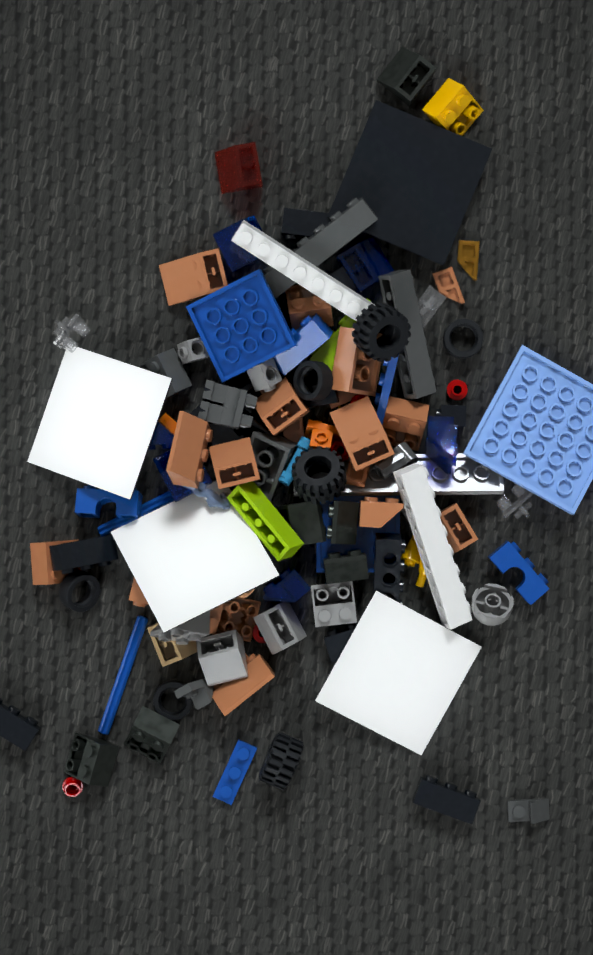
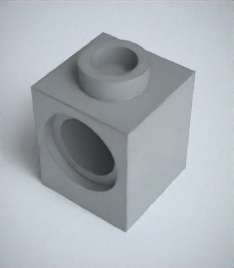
(187, 355)
(264, 376)

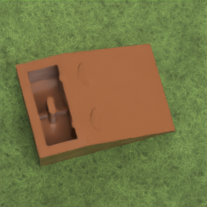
(193, 276)
(361, 433)
(234, 615)

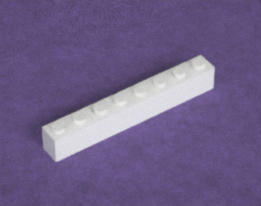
(300, 270)
(433, 545)

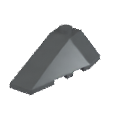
(272, 457)

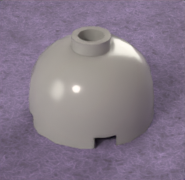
(492, 604)

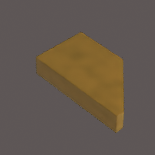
(468, 257)

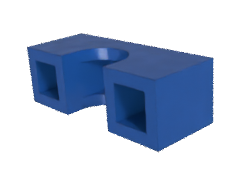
(90, 501)
(532, 585)

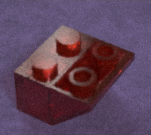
(238, 168)

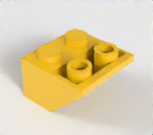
(453, 108)

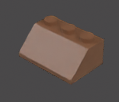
(352, 368)
(189, 450)
(233, 693)

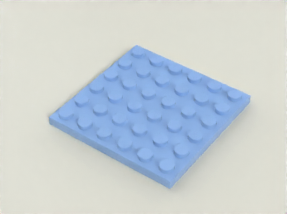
(539, 431)

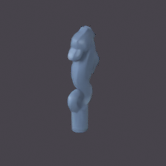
(213, 498)

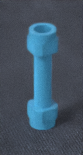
(286, 476)

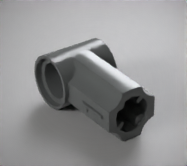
(403, 457)

